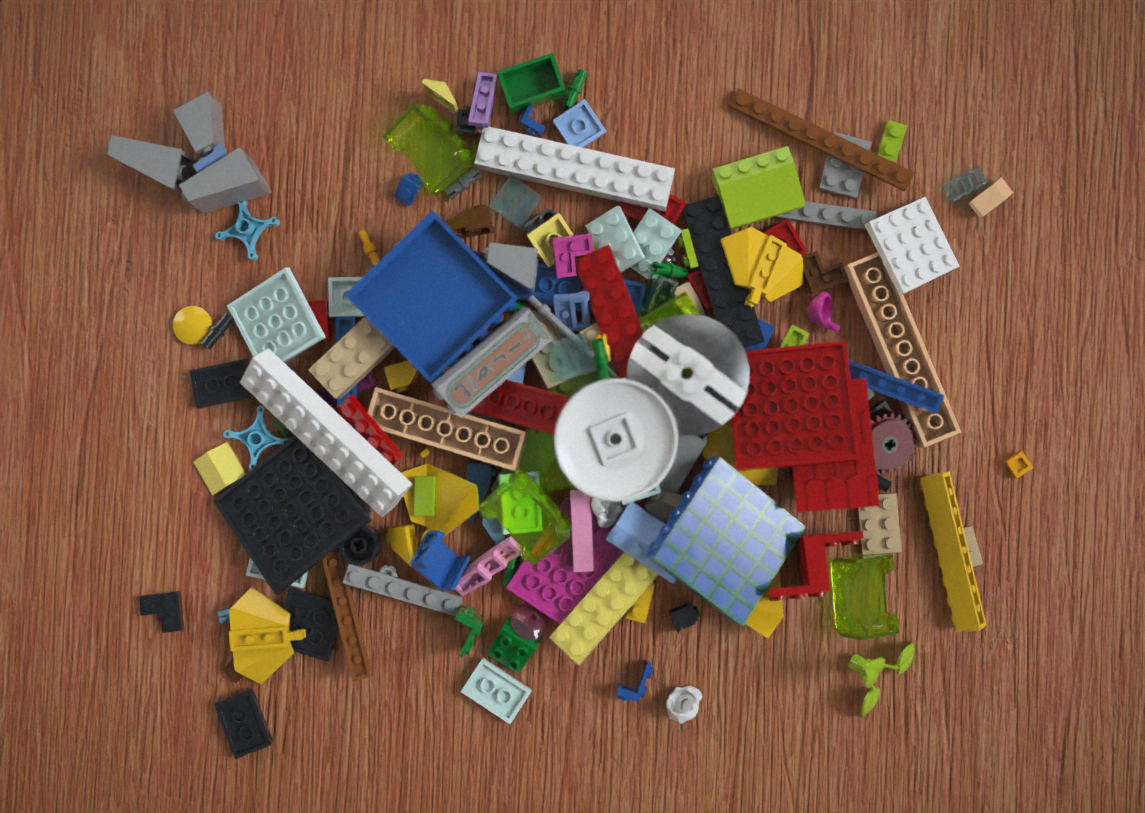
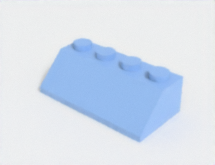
(635, 533)

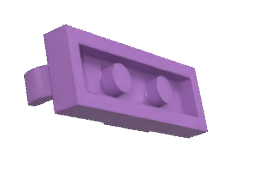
(483, 100)

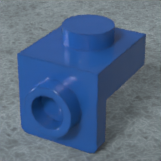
(532, 127)
(409, 188)

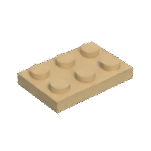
(880, 526)

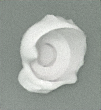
(606, 511)
(683, 703)

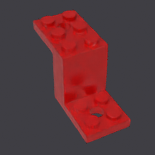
(813, 565)

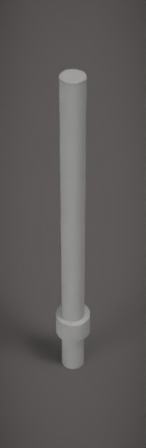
(544, 311)

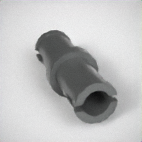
(463, 182)

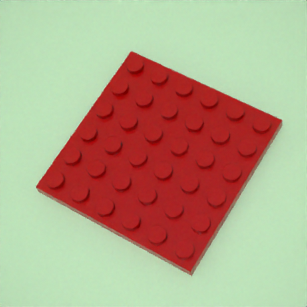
(796, 408)

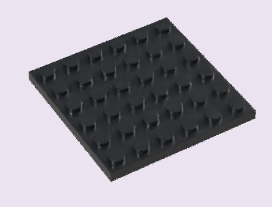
(290, 513)

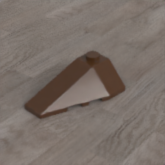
(472, 222)

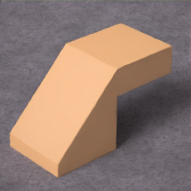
(990, 198)

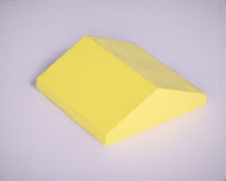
(440, 92)
(542, 237)
(219, 468)

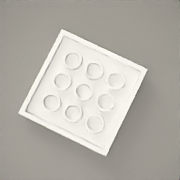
(912, 245)

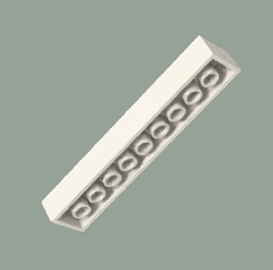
(574, 168)
(325, 432)

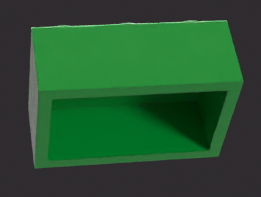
(531, 83)

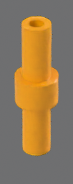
(369, 247)

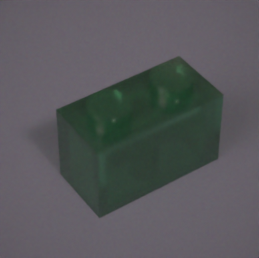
(658, 293)

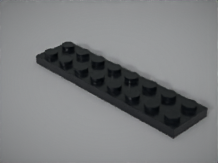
(706, 228)

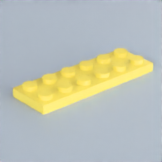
(603, 607)

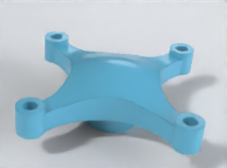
(247, 229)
(256, 437)

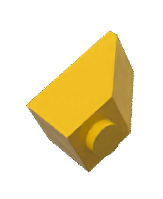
(401, 376)

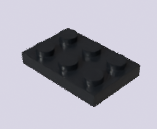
(219, 383)
(244, 723)

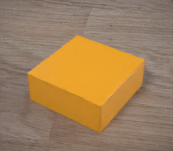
(1018, 464)

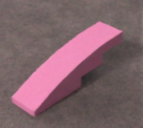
(581, 531)
(488, 564)

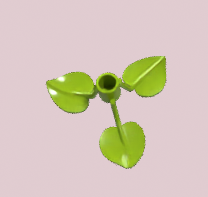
(870, 670)

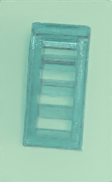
(978, 174)

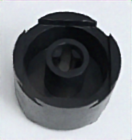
(372, 546)

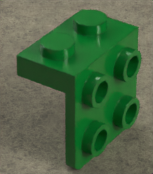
(469, 617)
(511, 649)

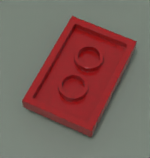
(672, 212)

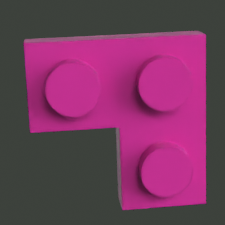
(566, 249)

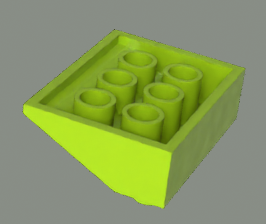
(758, 187)

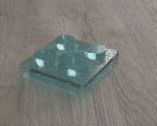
(515, 202)
(571, 357)

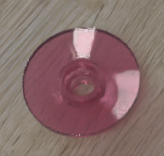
(525, 626)

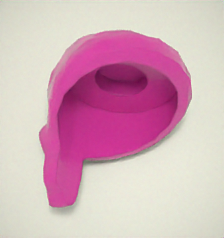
(820, 312)

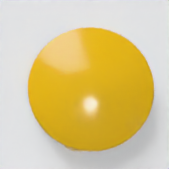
(192, 324)

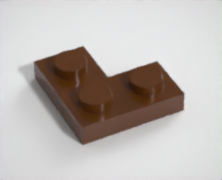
(820, 278)

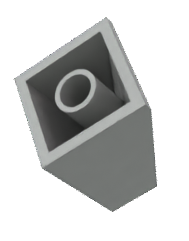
(202, 123)
(514, 263)

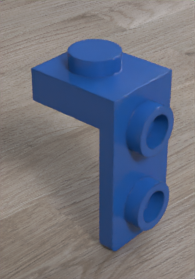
(627, 693)

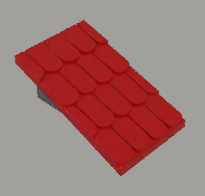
(842, 483)

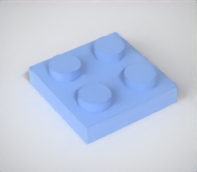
(579, 125)

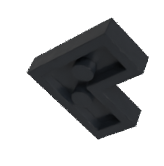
(168, 606)

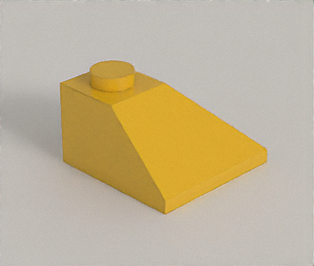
(403, 541)

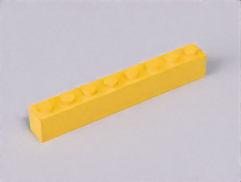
(952, 552)

